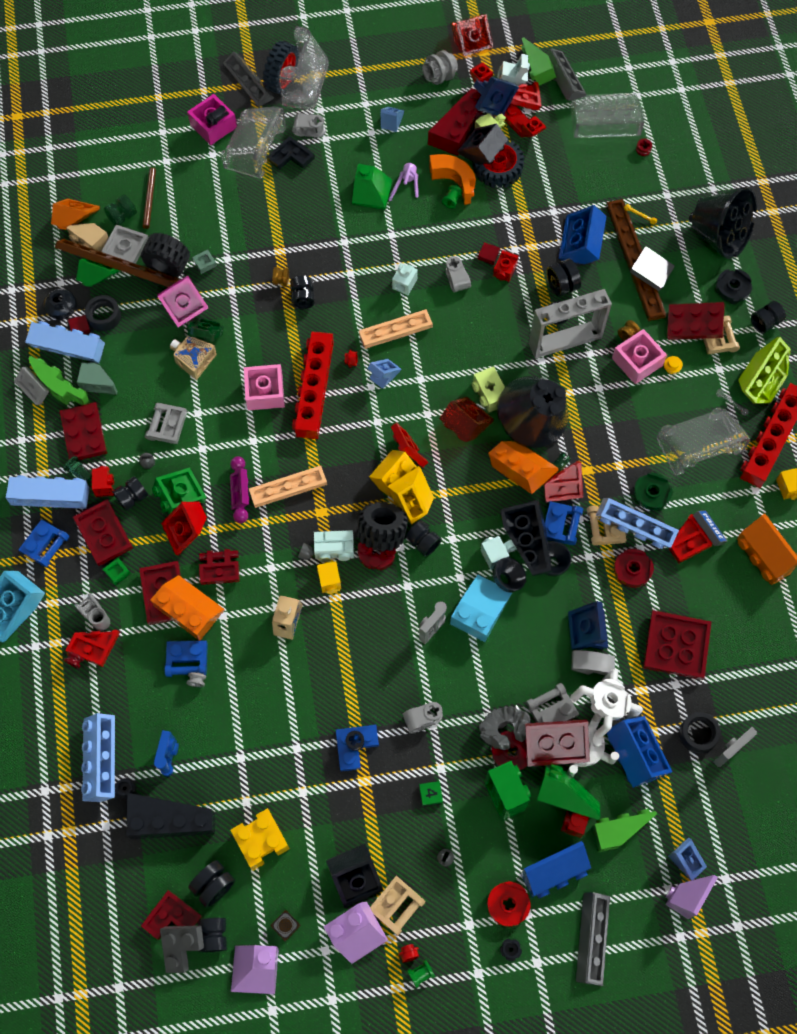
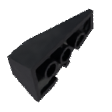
(528, 533)

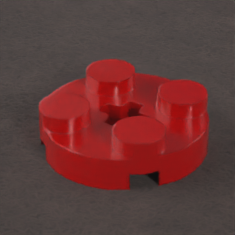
(520, 899)

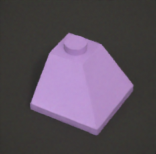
(689, 896)
(255, 969)

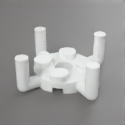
(601, 705)
(596, 749)

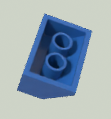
(583, 235)
(638, 751)
(556, 870)

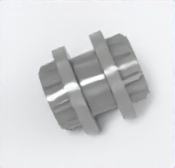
(439, 67)

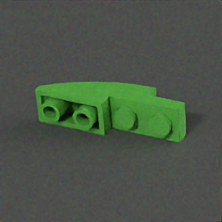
(55, 383)

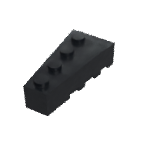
(163, 818)

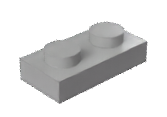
(31, 386)

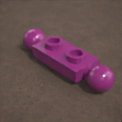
(239, 489)

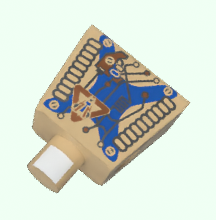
(193, 355)
(286, 614)

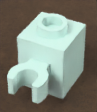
(404, 278)
(494, 550)

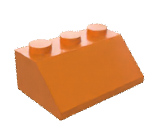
(521, 465)
(768, 550)
(187, 606)

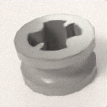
(196, 679)

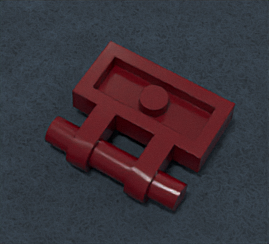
(219, 572)

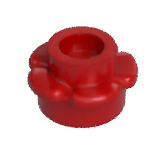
(351, 358)
(409, 953)

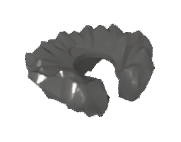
(500, 718)

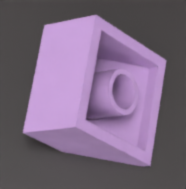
(356, 932)

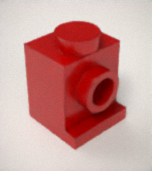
(505, 266)
(102, 481)
(574, 824)

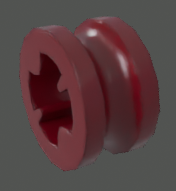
(648, 145)
(73, 659)

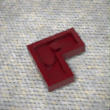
(170, 910)

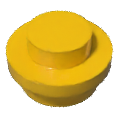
(673, 365)

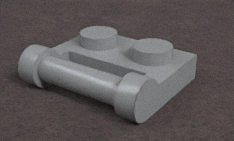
(171, 425)
(431, 625)
(560, 711)

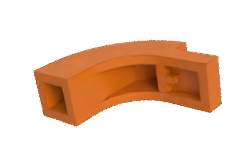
(455, 169)

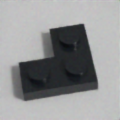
(290, 150)

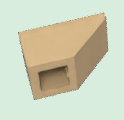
(88, 235)

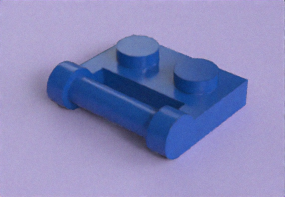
(556, 519)
(40, 539)
(186, 652)
(166, 749)

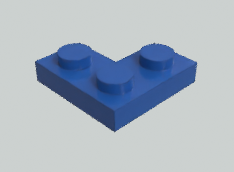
(350, 759)

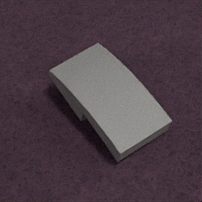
(590, 662)

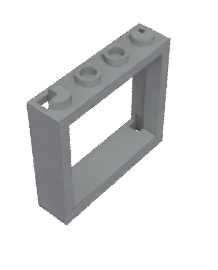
(574, 336)

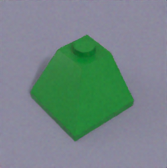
(371, 187)
(93, 273)

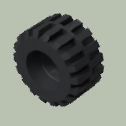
(165, 254)
(382, 526)

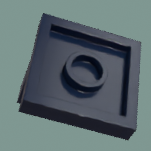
(495, 95)
(588, 627)

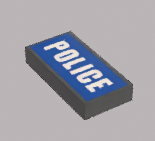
(710, 528)

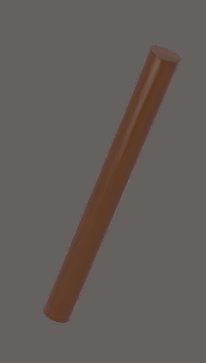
(149, 198)

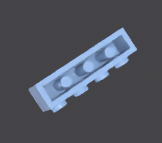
(65, 342)
(47, 492)
(636, 522)
(98, 758)

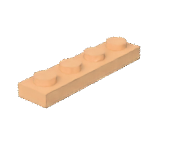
(395, 329)
(287, 486)

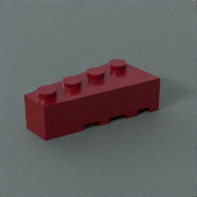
(456, 124)

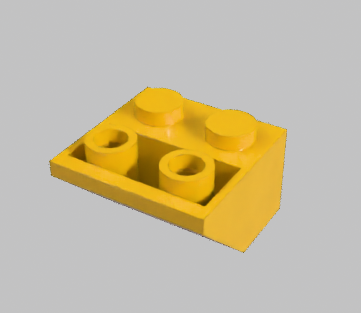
(391, 469)
(412, 494)

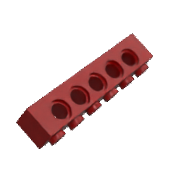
(310, 427)
(758, 474)

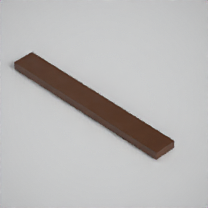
(632, 249)
(116, 263)

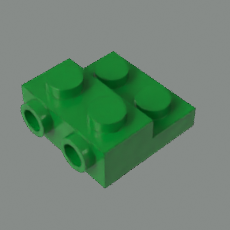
(177, 488)

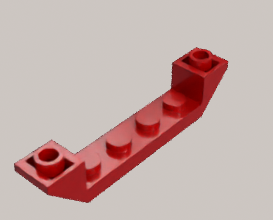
(514, 117)

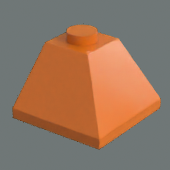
(71, 212)

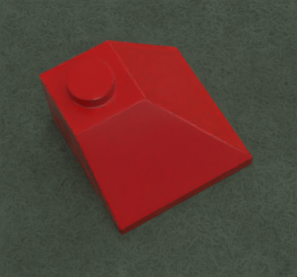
(184, 525)

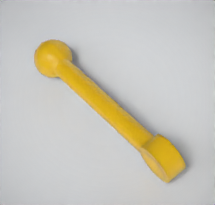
(653, 221)

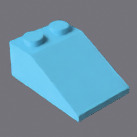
(17, 601)
(480, 608)

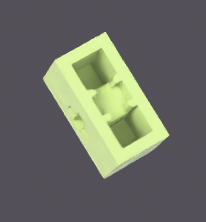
(489, 388)

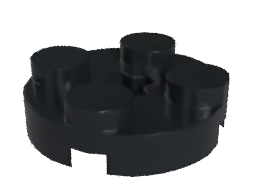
(731, 294)

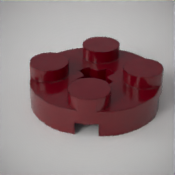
(375, 561)
(641, 561)
(501, 757)

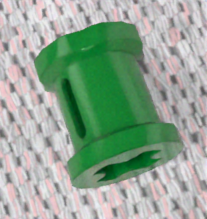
(452, 196)
(421, 973)

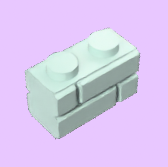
(334, 545)

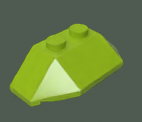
(766, 372)

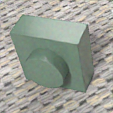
(204, 261)

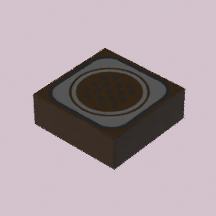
(285, 925)

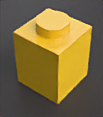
(788, 483)
(329, 577)

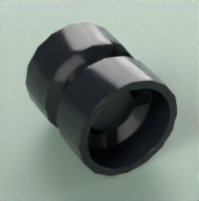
(302, 292)
(768, 316)
(130, 493)
(421, 537)
(212, 934)

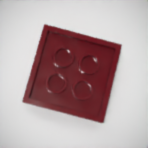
(677, 645)

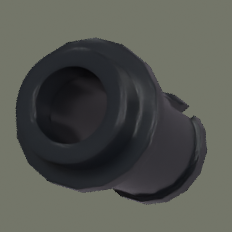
(215, 116)

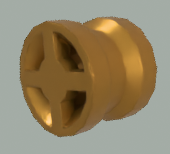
(280, 276)
(629, 329)

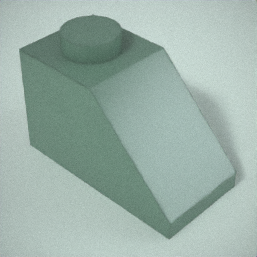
(94, 379)

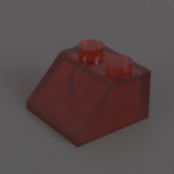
(472, 34)
(465, 419)

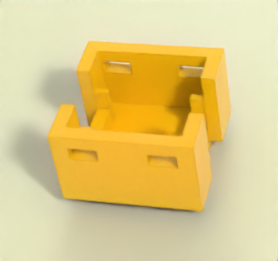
(259, 839)

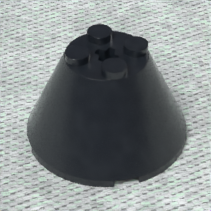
(725, 220)
(533, 411)

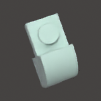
(515, 73)

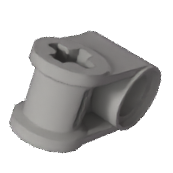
(307, 125)
(457, 274)
(91, 611)
(421, 718)

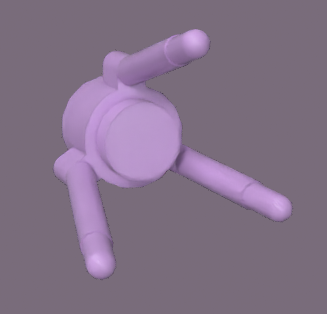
(408, 174)

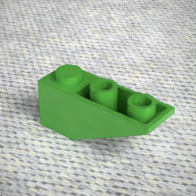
(540, 63)
(616, 832)

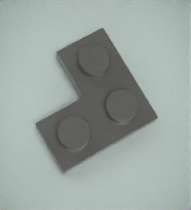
(176, 942)

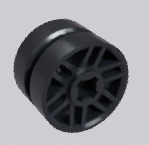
(563, 277)
(211, 884)

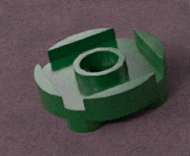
(205, 328)
(655, 501)

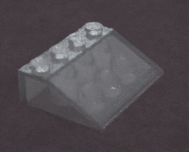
(607, 115)

